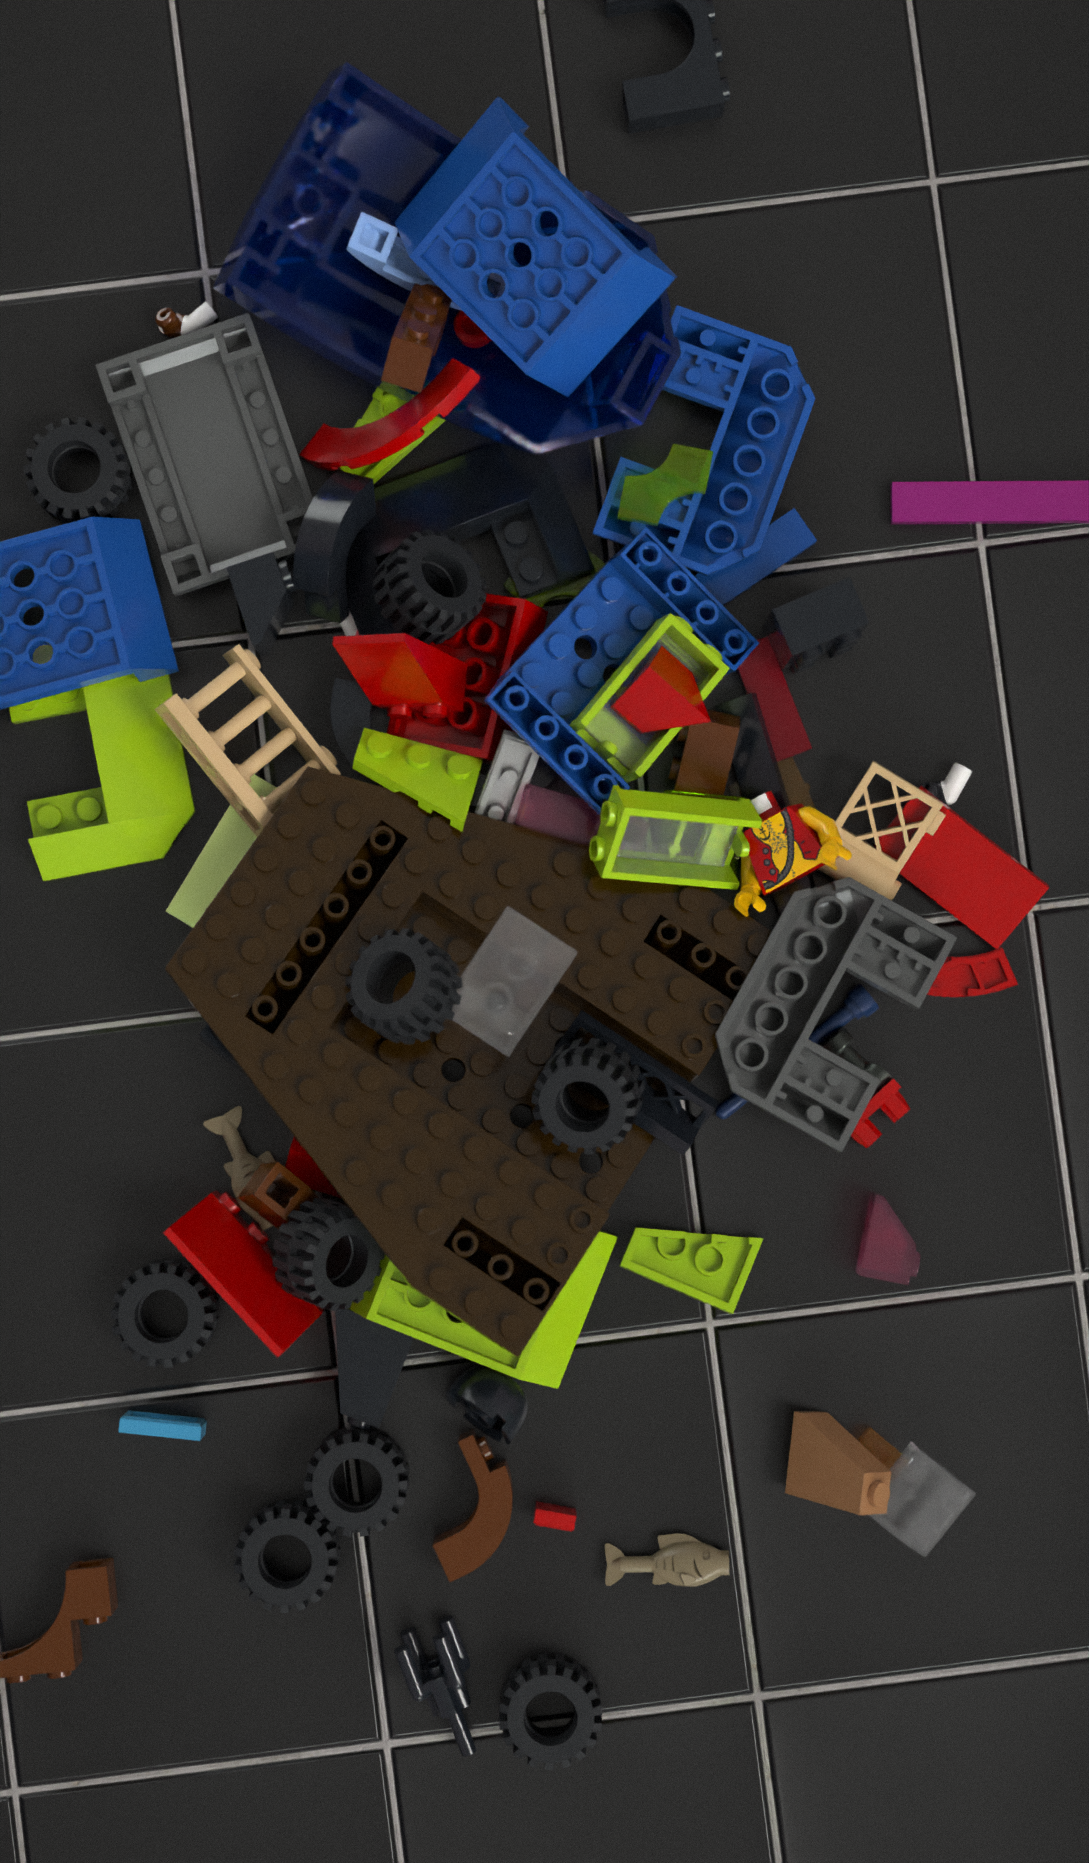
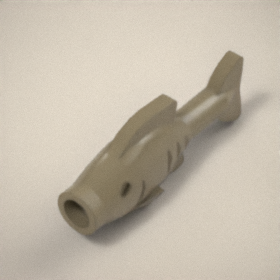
(243, 1163)
(679, 1562)

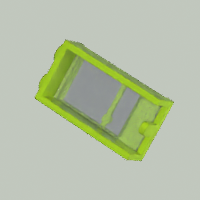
(615, 739)
(671, 838)

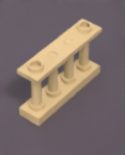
(208, 746)

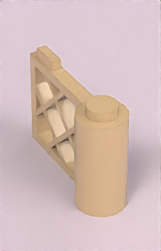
(869, 863)

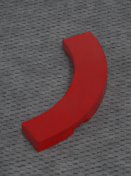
(382, 438)
(974, 975)

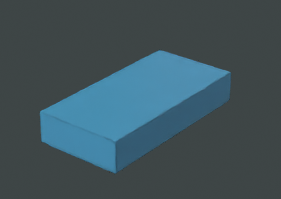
(162, 1425)

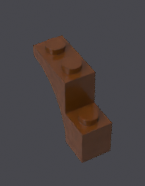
(87, 1596)

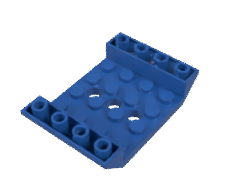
(581, 282)
(96, 605)
(613, 613)

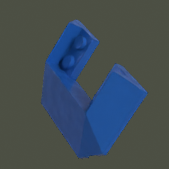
(752, 450)

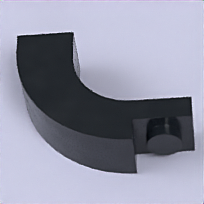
(325, 540)

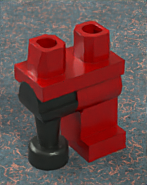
(885, 1096)

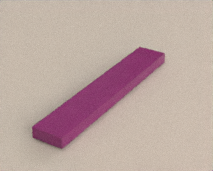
(989, 502)

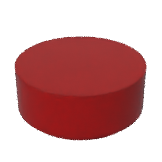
(468, 332)

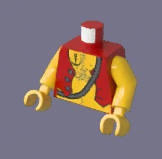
(785, 849)

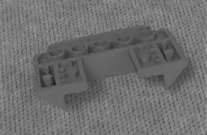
(792, 981)

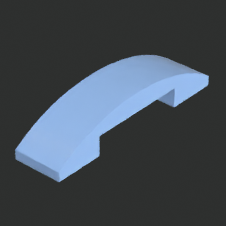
(383, 252)

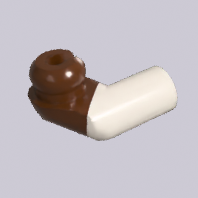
(176, 324)

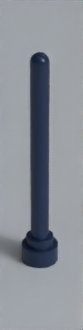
(857, 1004)

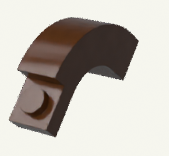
(480, 1535)

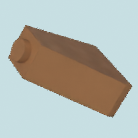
(834, 1467)

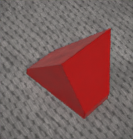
(661, 696)

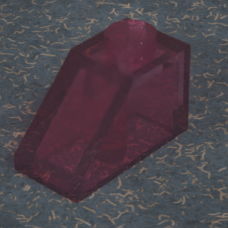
(886, 1246)

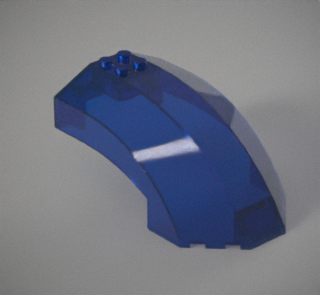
(291, 268)

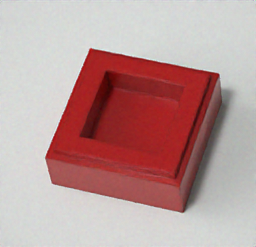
(554, 1516)

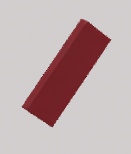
(762, 675)

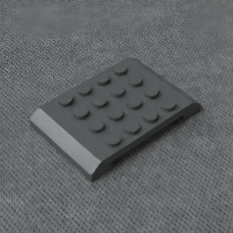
(209, 450)

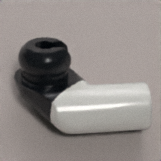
(952, 786)

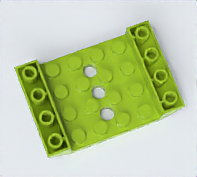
(546, 1353)

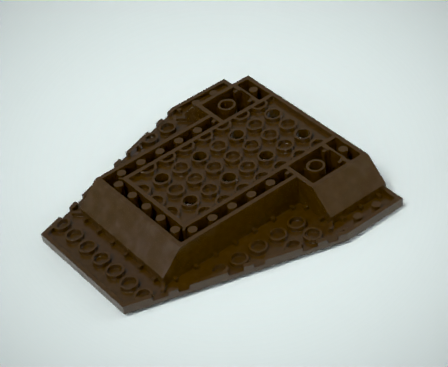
(431, 1166)

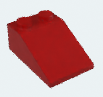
(404, 674)

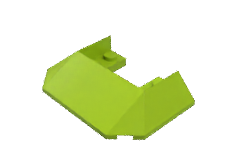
(141, 773)

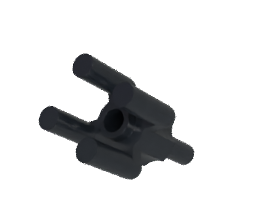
(440, 1679)

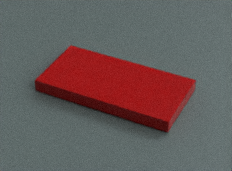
(966, 873)

